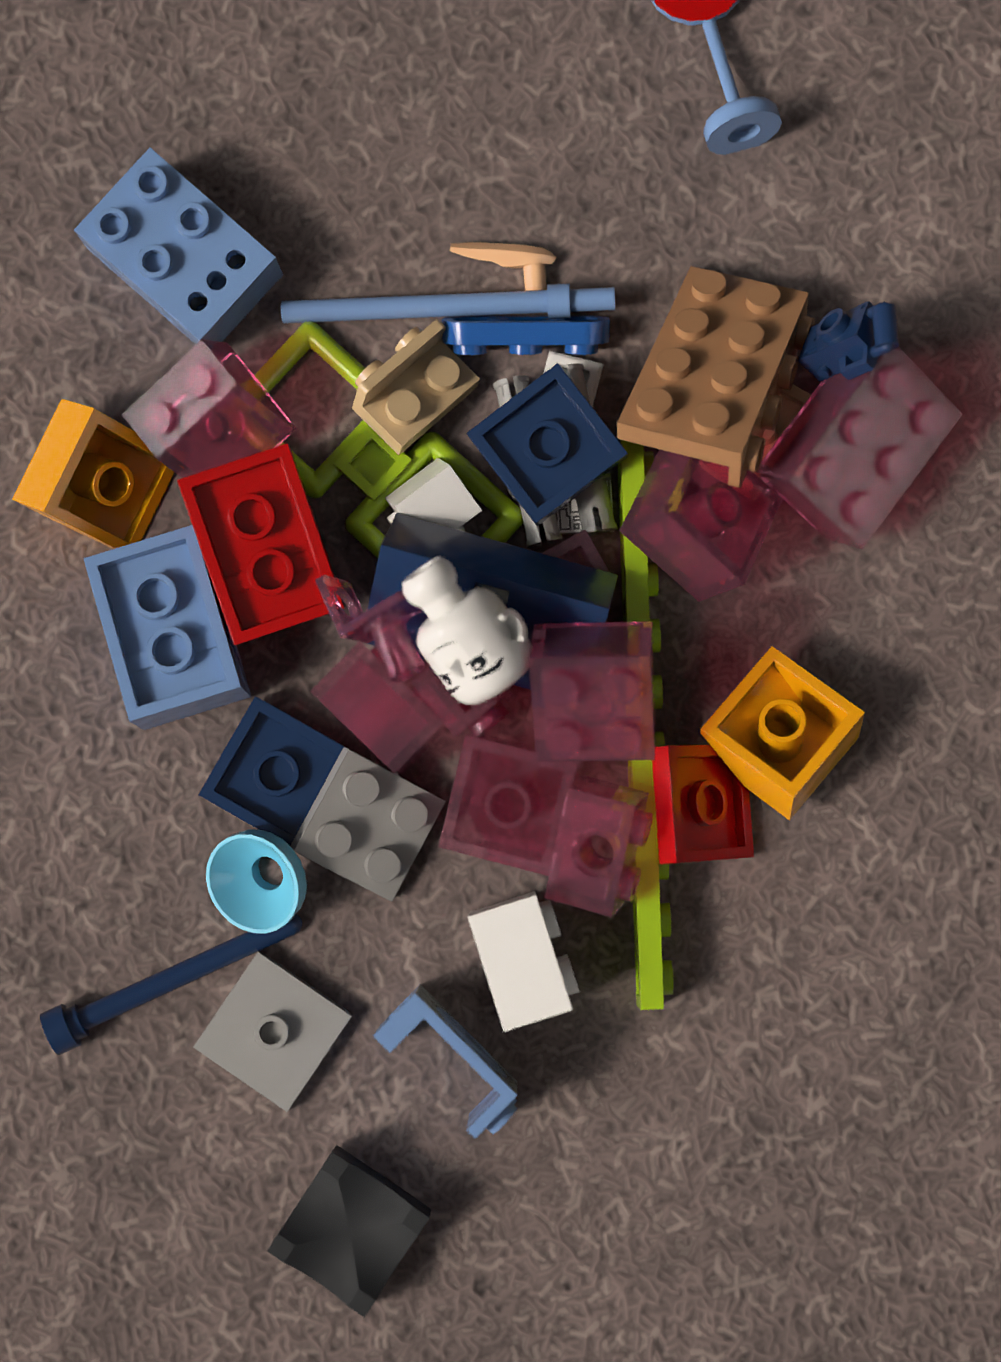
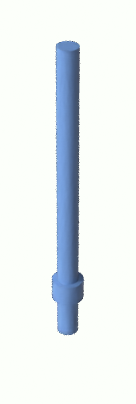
(556, 301)

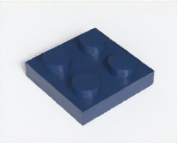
(547, 444)
(271, 770)

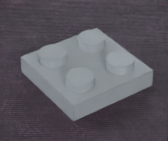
(367, 824)

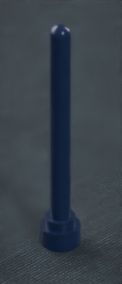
(68, 1025)

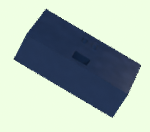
(527, 581)

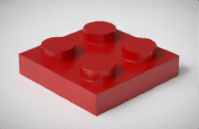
(699, 806)

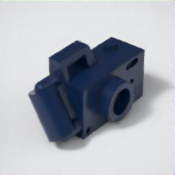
(850, 341)

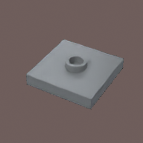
(273, 1031)

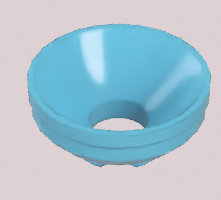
(242, 892)

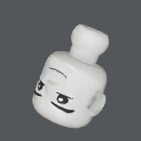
(469, 635)

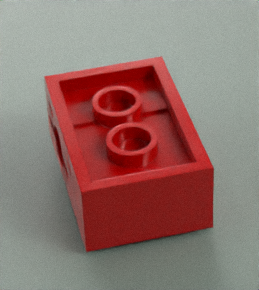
(259, 542)

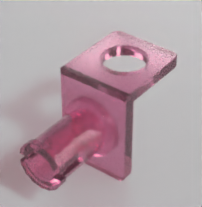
(382, 623)

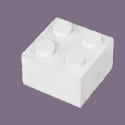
(521, 961)

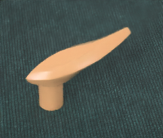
(529, 258)

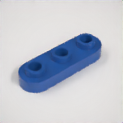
(525, 333)

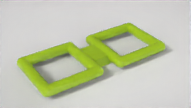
(369, 460)

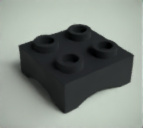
(350, 1230)

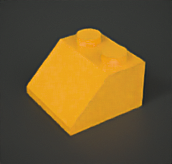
(94, 477)
(782, 731)

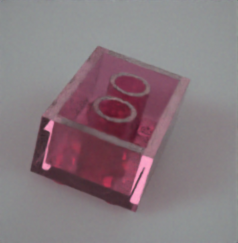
(859, 447)

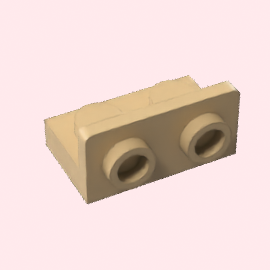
(412, 387)

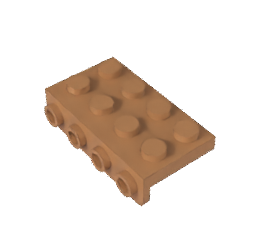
(718, 371)

